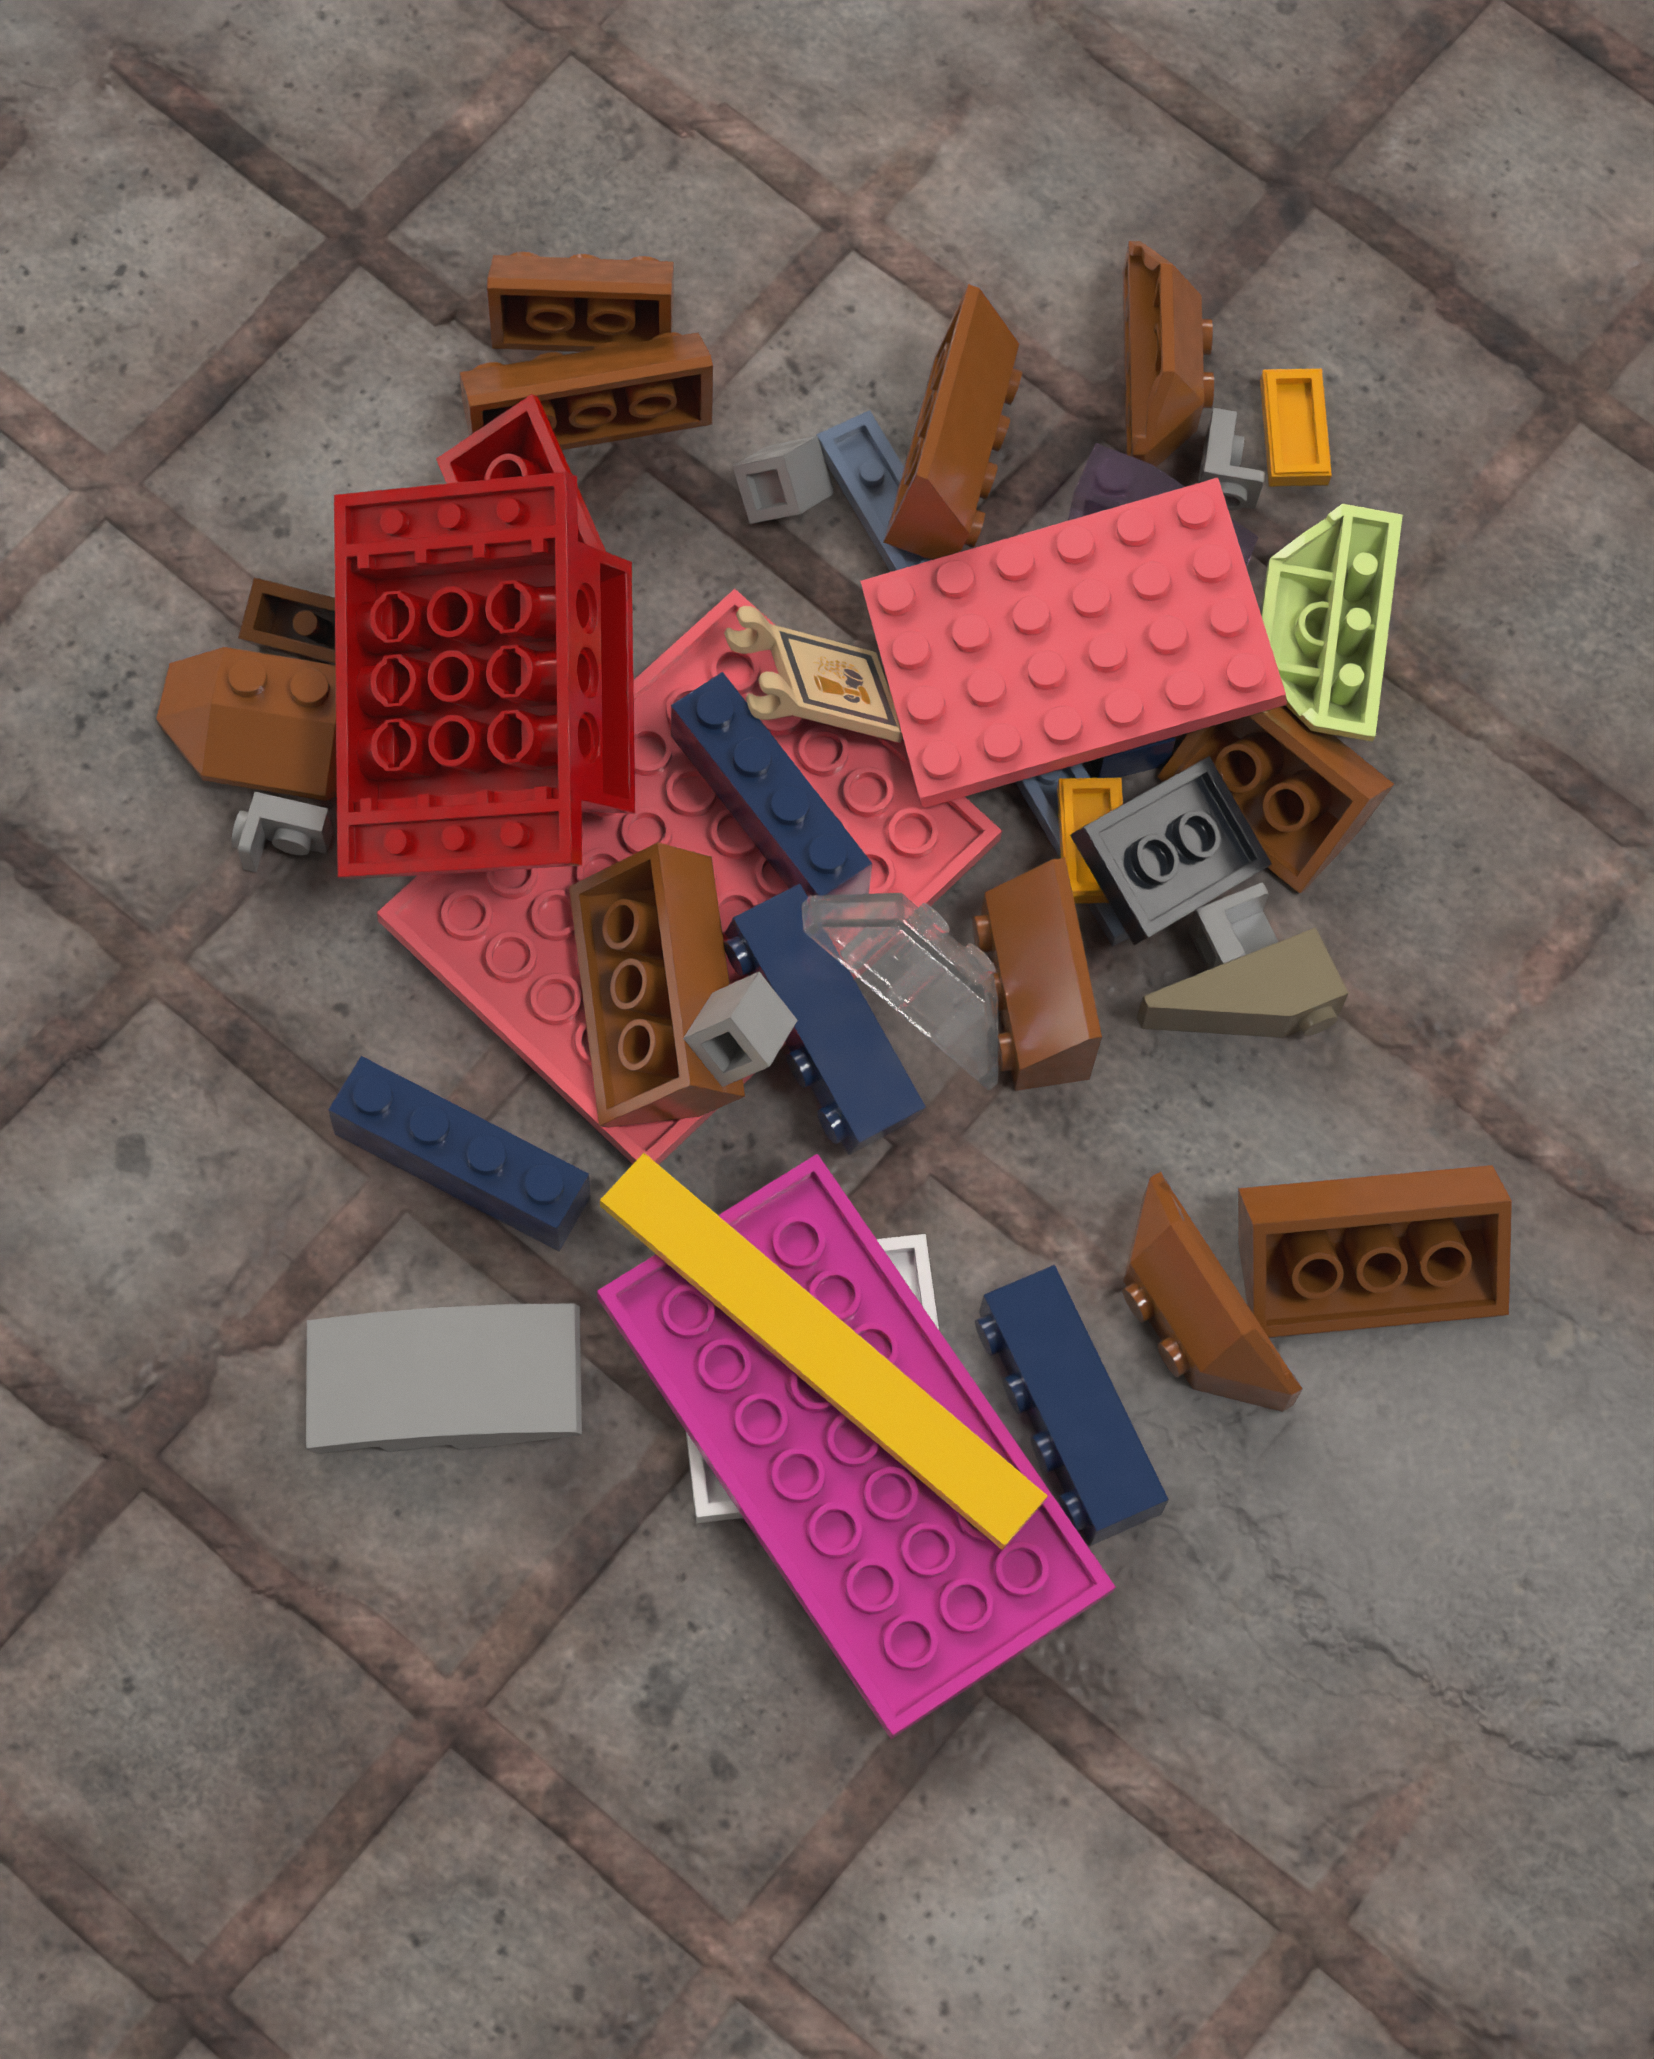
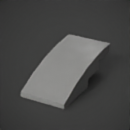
(443, 1377)

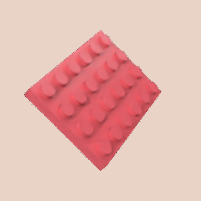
(1072, 643)

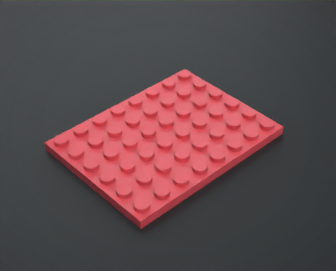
(510, 934)

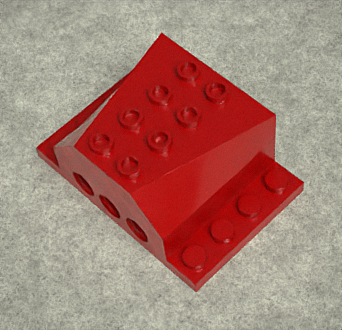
(477, 678)

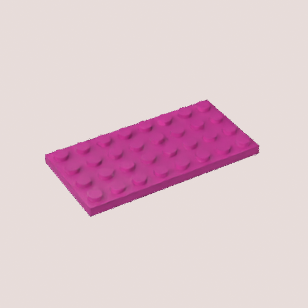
(872, 1553)

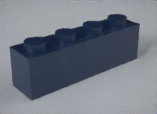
(767, 792)
(837, 1037)
(460, 1153)
(1071, 1406)

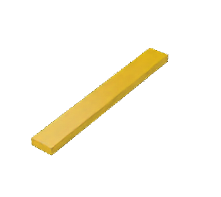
(823, 1351)

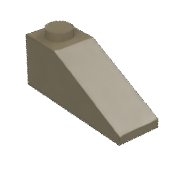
(1259, 994)

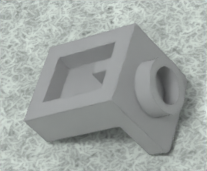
(1222, 460)
(287, 823)

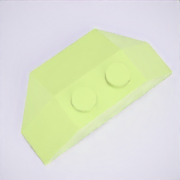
(1331, 618)

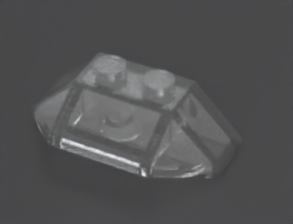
(915, 969)

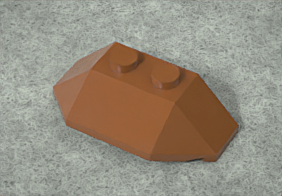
(1162, 355)
(254, 720)
(1198, 1310)

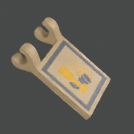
(816, 679)

